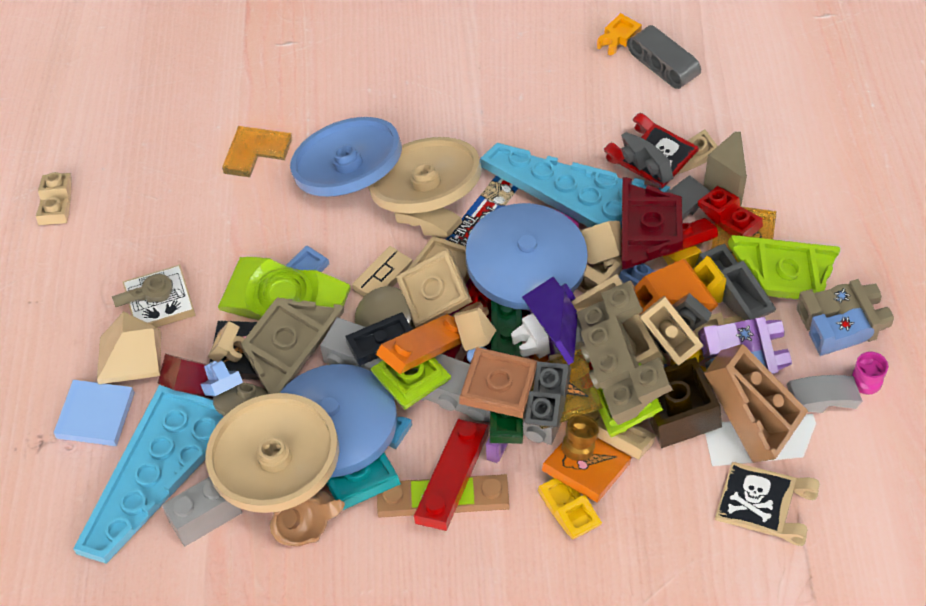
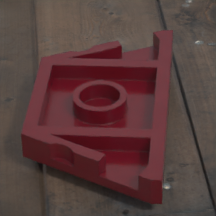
(649, 223)

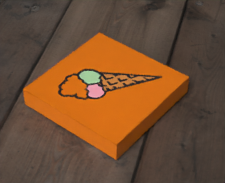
(591, 476)

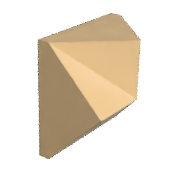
(129, 350)

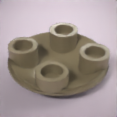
(380, 305)

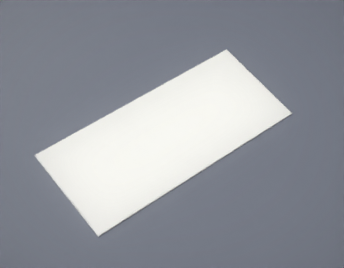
(727, 447)

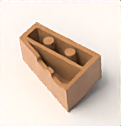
(754, 402)

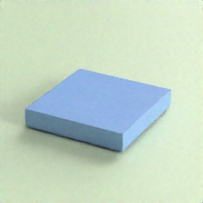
(94, 413)

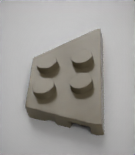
(287, 339)

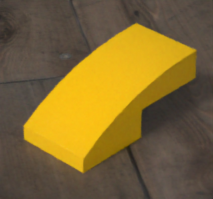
(569, 508)

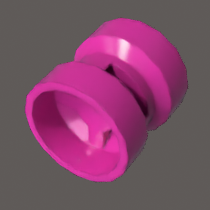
(870, 372)

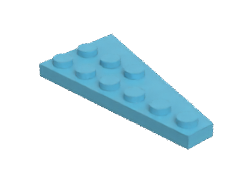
(574, 189)

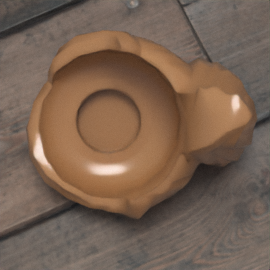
(305, 521)

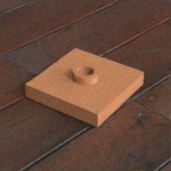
(498, 382)

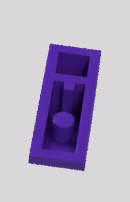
(556, 314)

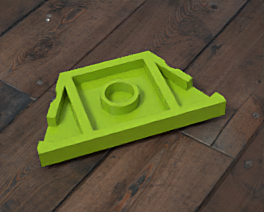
(785, 266)

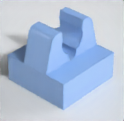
(219, 379)

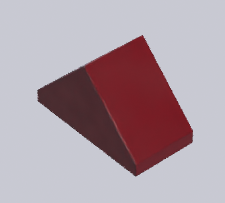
(183, 375)

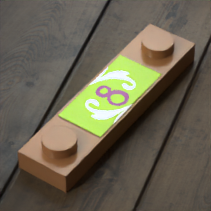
(480, 494)

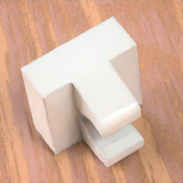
(534, 336)

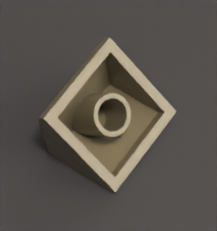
(727, 167)

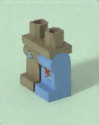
(843, 315)

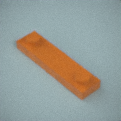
(420, 344)

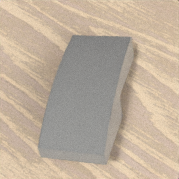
(825, 390)

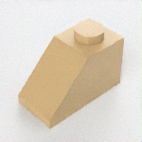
(604, 243)
(671, 331)

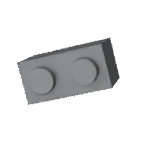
(198, 511)

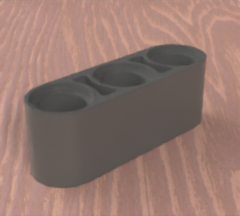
(664, 57)

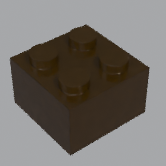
(688, 408)

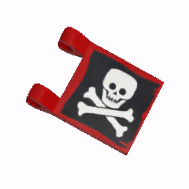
(672, 146)

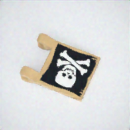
(762, 499)

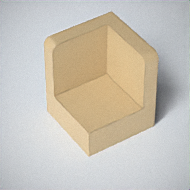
(597, 275)

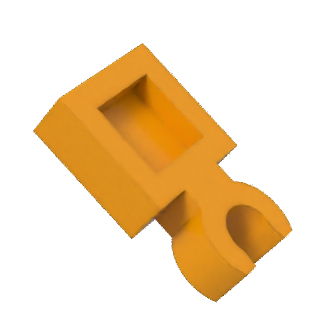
(618, 33)

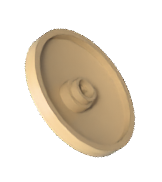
(428, 176)
(272, 452)

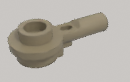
(154, 289)

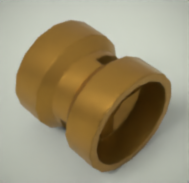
(580, 437)

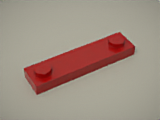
(451, 475)

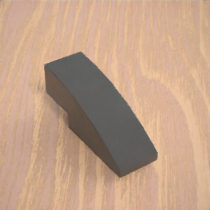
(742, 289)

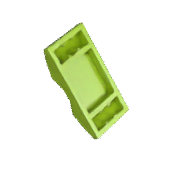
(262, 280)

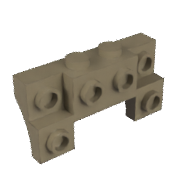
(615, 368)

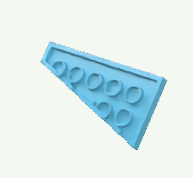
(154, 465)

